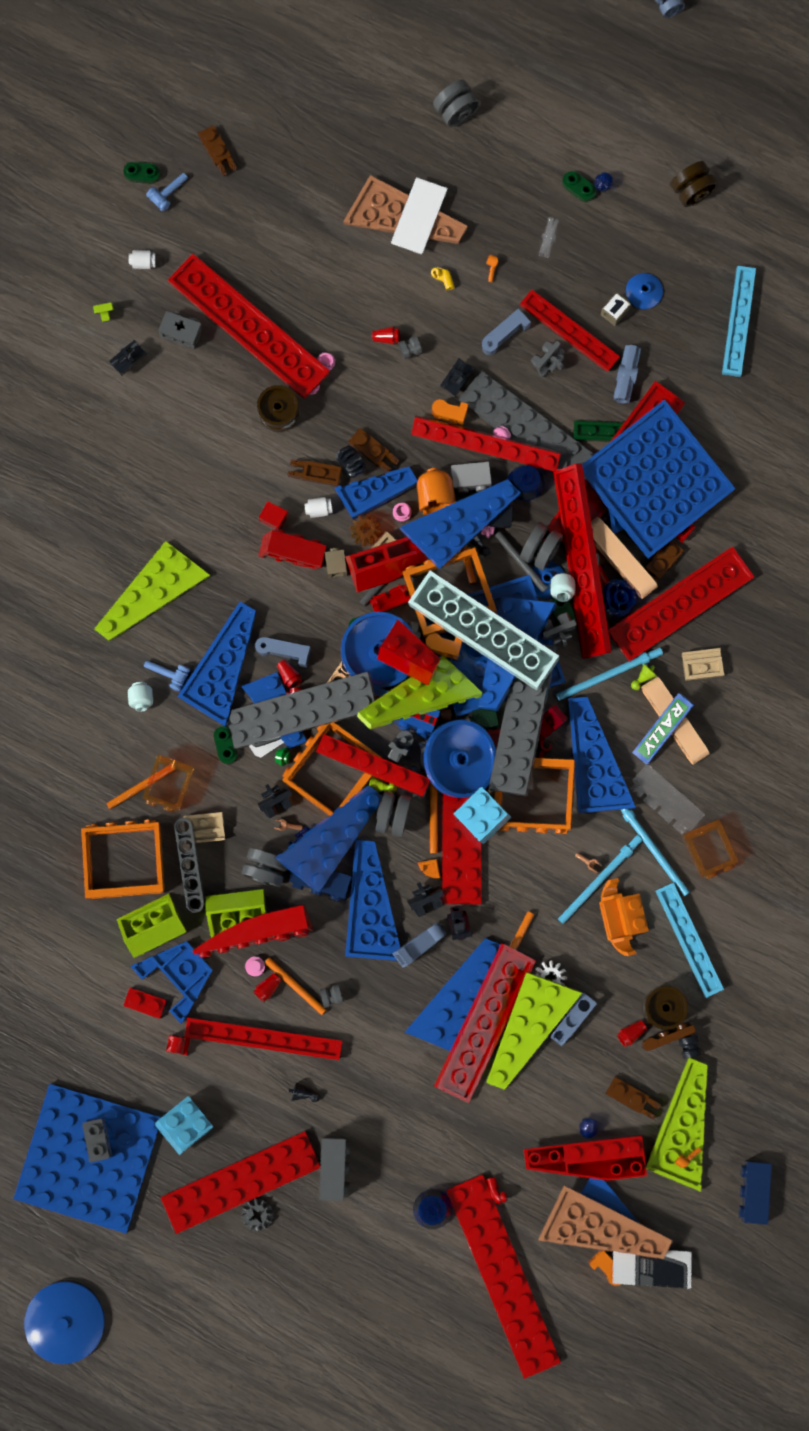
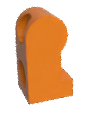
(449, 413)
(444, 646)
(605, 1263)

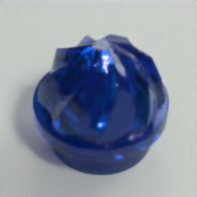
(603, 181)
(588, 1127)

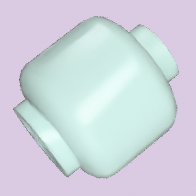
(562, 587)
(140, 696)

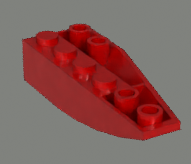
(383, 563)
(259, 930)
(592, 1159)

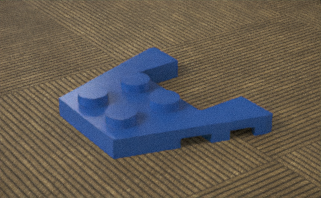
(183, 969)

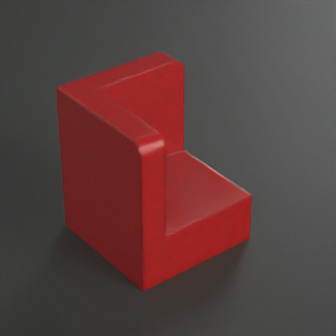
(273, 516)

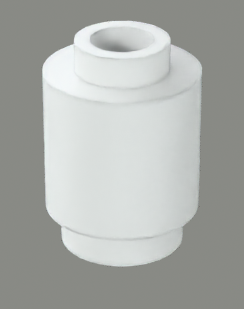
(142, 259)
(318, 507)

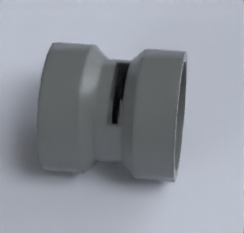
(410, 347)
(334, 992)

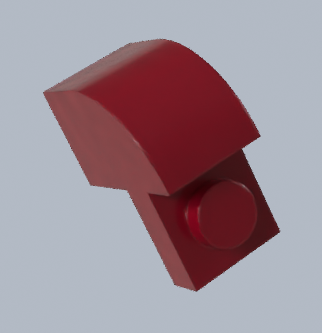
(551, 722)

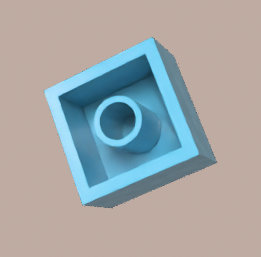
(482, 815)
(183, 1125)

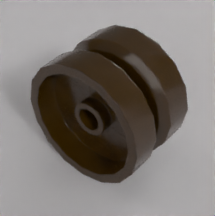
(694, 184)
(278, 397)
(665, 1019)

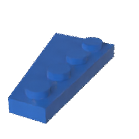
(371, 493)
(269, 688)

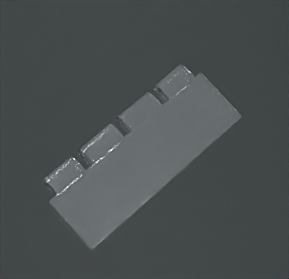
(663, 794)

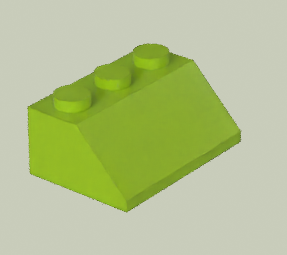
(233, 908)
(151, 925)

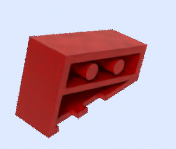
(292, 549)
(408, 654)

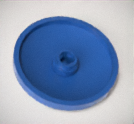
(362, 645)
(459, 758)
(64, 1322)

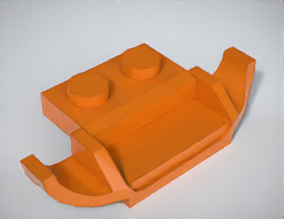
(622, 917)

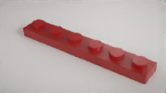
(569, 331)
(373, 765)

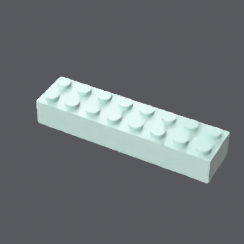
(483, 630)

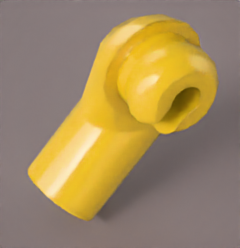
(444, 276)

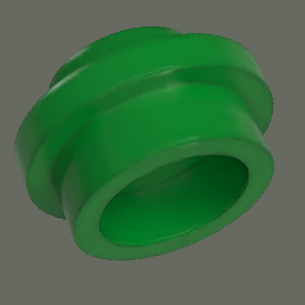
(282, 756)

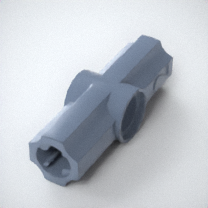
(627, 374)

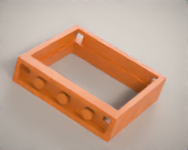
(464, 554)
(312, 744)
(543, 763)
(112, 828)

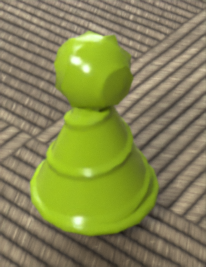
(645, 674)
(380, 786)

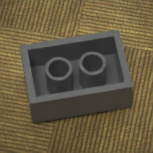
(334, 1168)

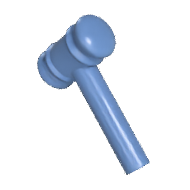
(159, 198)
(178, 677)

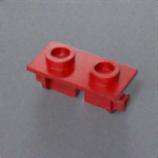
(396, 597)

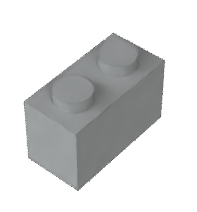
(470, 477)

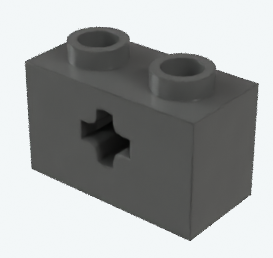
(188, 336)
(97, 1140)

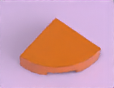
(430, 868)

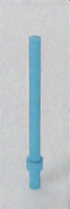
(643, 658)
(629, 816)
(625, 851)

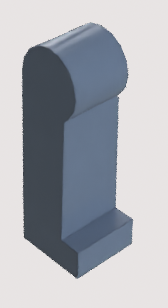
(504, 331)
(268, 646)
(418, 945)
(573, 1019)

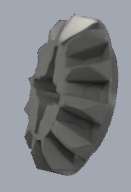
(266, 1217)

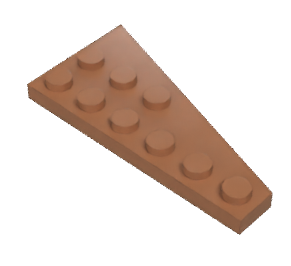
(381, 208)
(589, 1224)

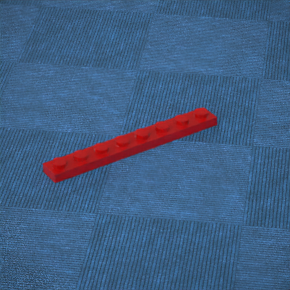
(486, 443)
(263, 1039)

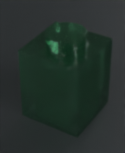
(485, 718)

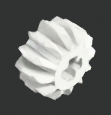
(554, 970)

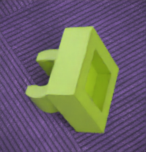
(103, 310)

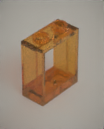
(168, 806)
(726, 866)

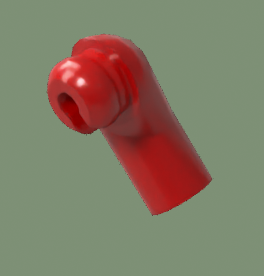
(494, 1191)

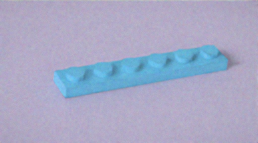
(738, 321)
(689, 940)

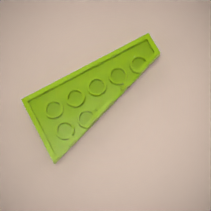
(158, 584)
(416, 697)
(533, 1017)
(683, 1129)

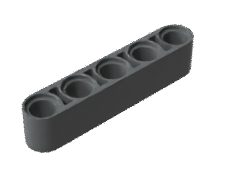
(186, 873)

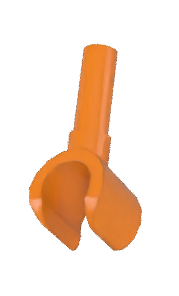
(493, 262)
(683, 1161)

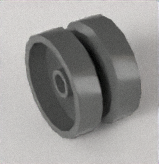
(456, 103)
(541, 546)
(393, 813)
(265, 867)

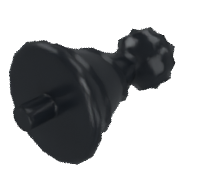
(478, 542)
(300, 1093)

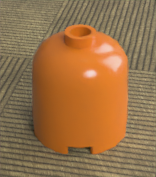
(435, 491)

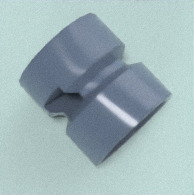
(670, 7)

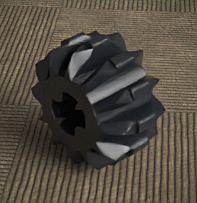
(350, 461)

